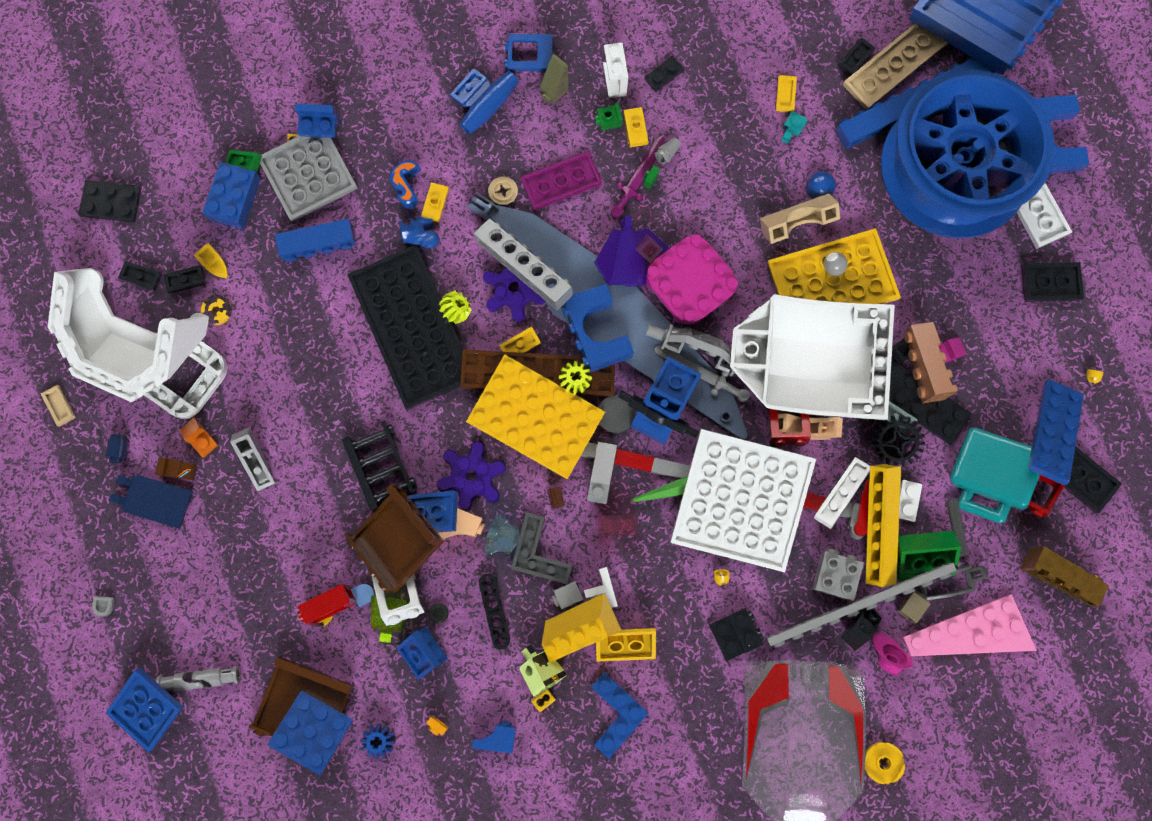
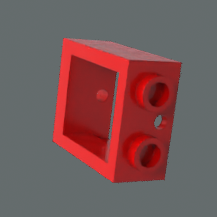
(326, 604)

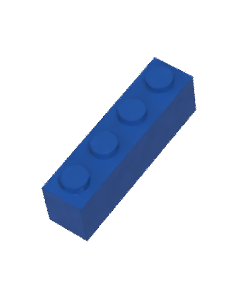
(315, 239)

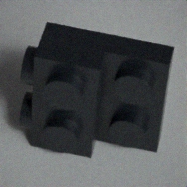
(736, 634)

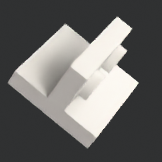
(606, 588)

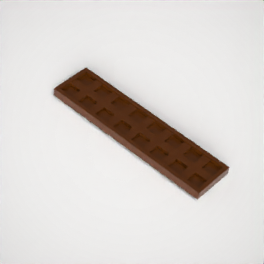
(480, 366)

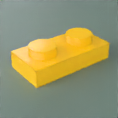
(521, 342)

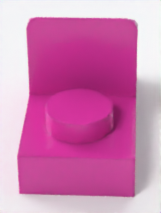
(953, 349)

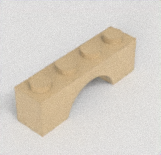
(818, 210)

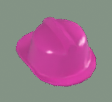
(890, 654)

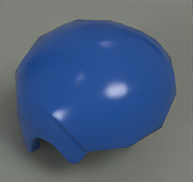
(820, 184)

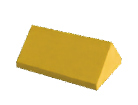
(628, 645)

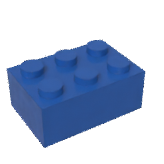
(231, 195)

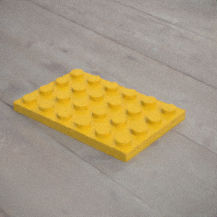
(865, 280)
(535, 416)

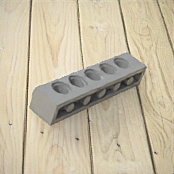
(512, 261)

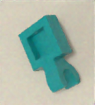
(793, 125)

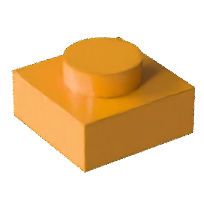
(436, 726)

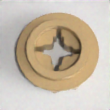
(508, 184)

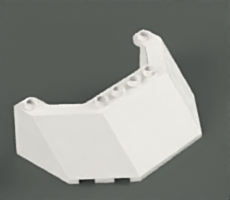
(110, 349)

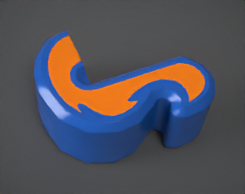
(398, 177)

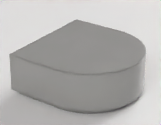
(103, 605)

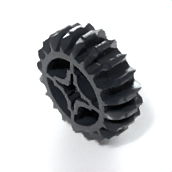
(906, 439)

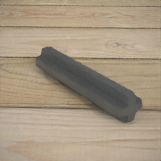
(957, 524)

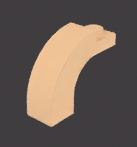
(820, 427)

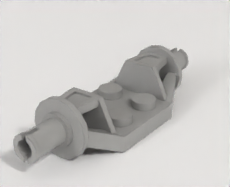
(695, 340)

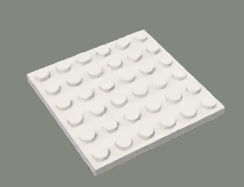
(742, 500)

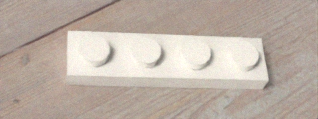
(842, 493)

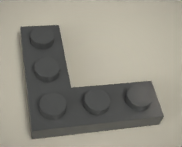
(528, 562)

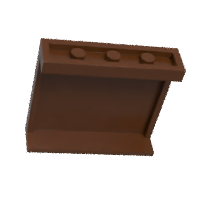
(395, 540)
(285, 686)

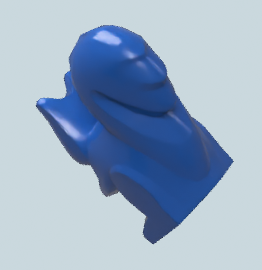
(416, 234)

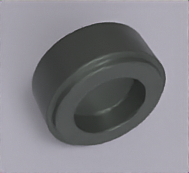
(438, 613)

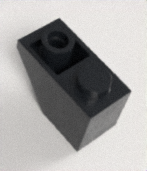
(861, 628)

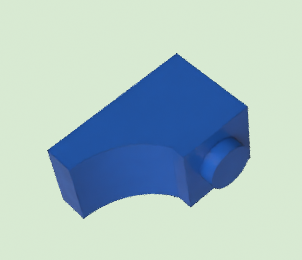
(500, 740)

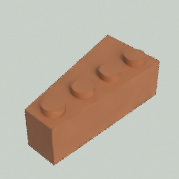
(928, 363)

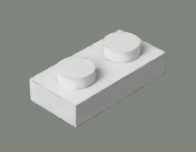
(909, 500)

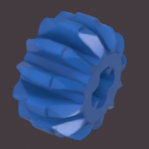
(372, 735)

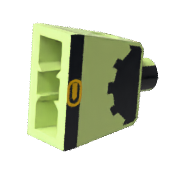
(539, 672)

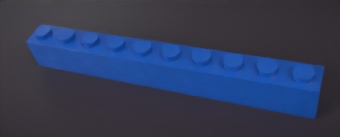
(884, 115)

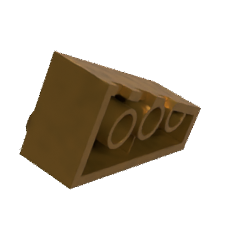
(1064, 575)

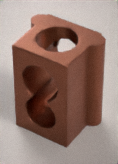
(555, 498)

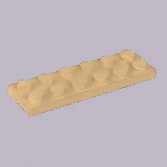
(893, 65)

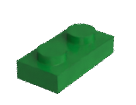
(244, 159)

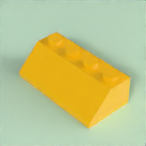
(579, 628)

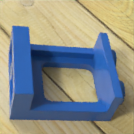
(545, 51)

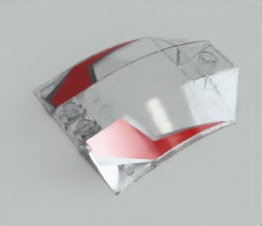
(804, 738)

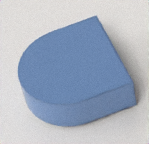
(363, 594)

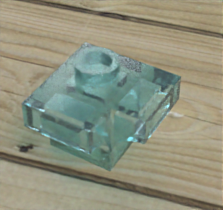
(501, 536)

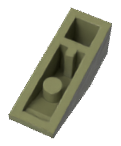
(554, 81)

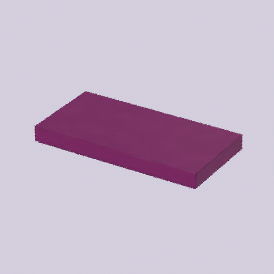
(561, 180)

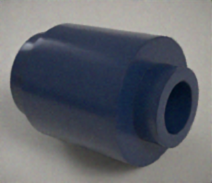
(117, 448)

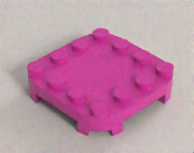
(691, 280)

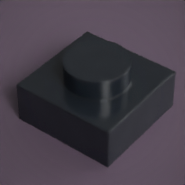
(900, 351)

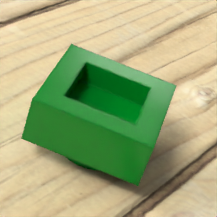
(650, 177)

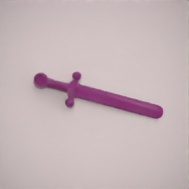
(636, 180)

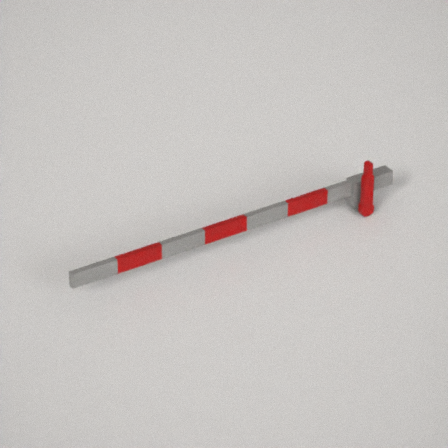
(855, 512)

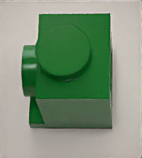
(613, 121)

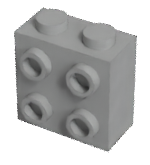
(838, 575)

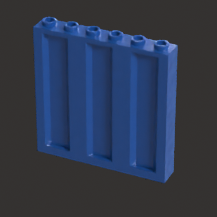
(986, 29)

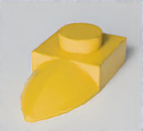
(211, 261)

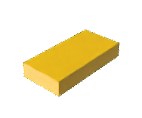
(786, 93)

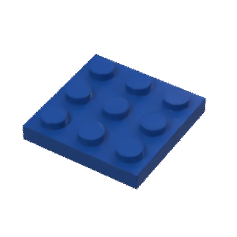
(144, 709)
(310, 733)

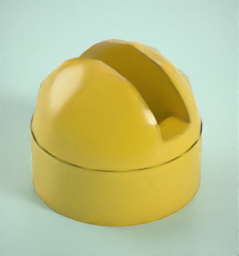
(1094, 376)
(721, 579)

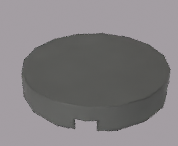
(617, 415)

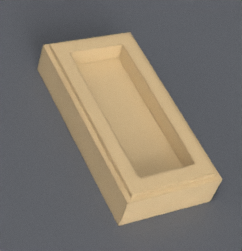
(58, 405)

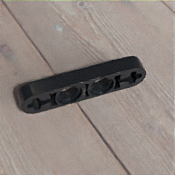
(491, 612)

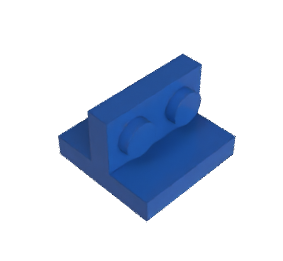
(317, 120)
(421, 652)

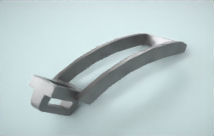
(970, 573)

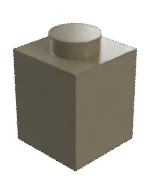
(913, 606)

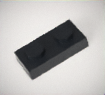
(856, 56)
(664, 74)
(140, 275)
(184, 279)

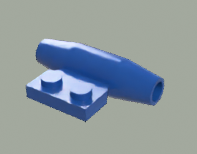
(482, 97)

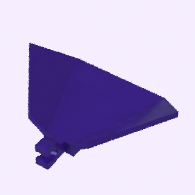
(620, 261)

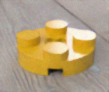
(894, 759)

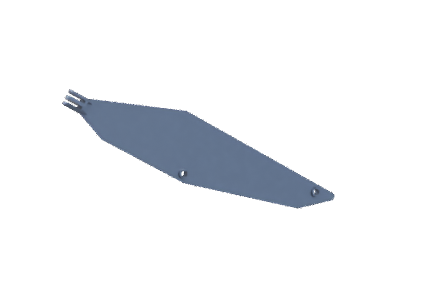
(629, 312)

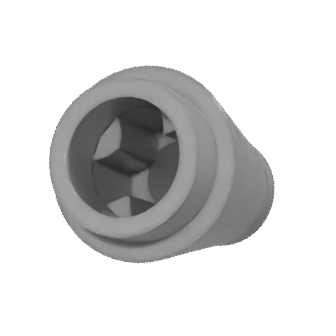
(666, 151)

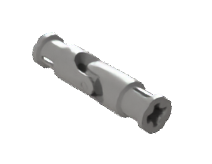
(201, 679)

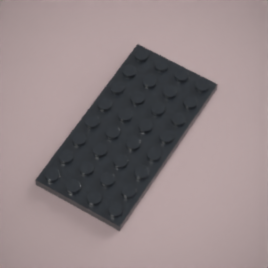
(409, 327)

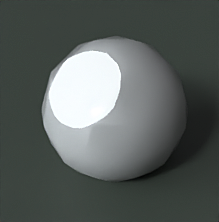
(835, 264)

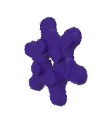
(504, 297)
(470, 489)

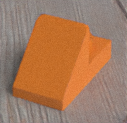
(198, 437)

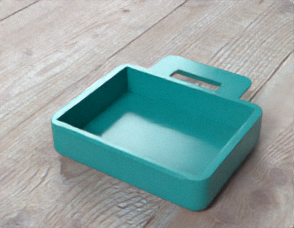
(995, 470)

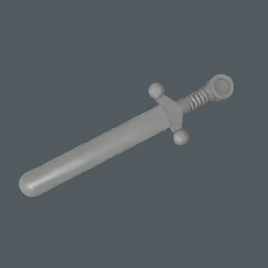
(708, 376)

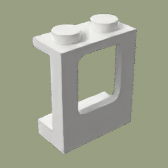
(615, 70)
(401, 613)

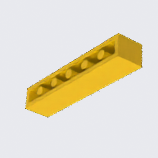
(883, 525)

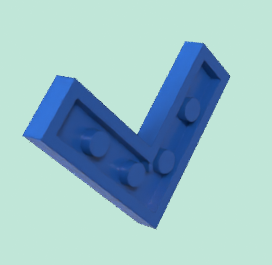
(630, 714)

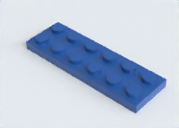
(1056, 432)

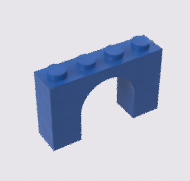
(1059, 109)
(595, 354)

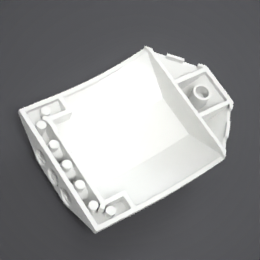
(817, 356)

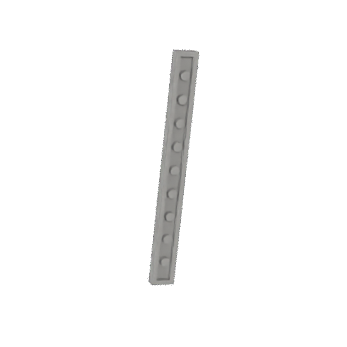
(870, 602)

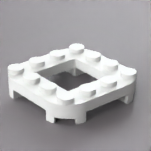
(201, 390)

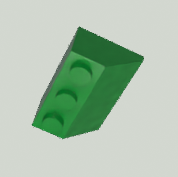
(925, 552)

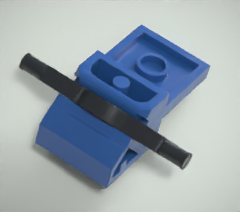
(664, 402)

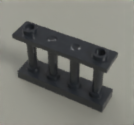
(358, 464)

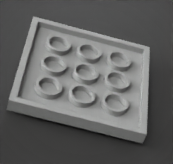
(307, 174)

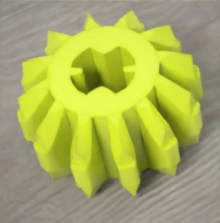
(455, 307)
(570, 372)

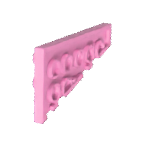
(980, 630)

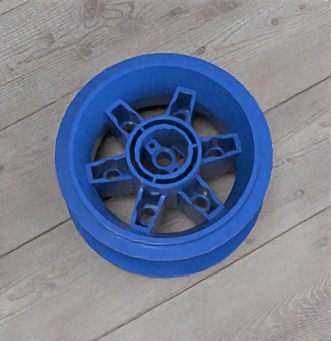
(948, 195)

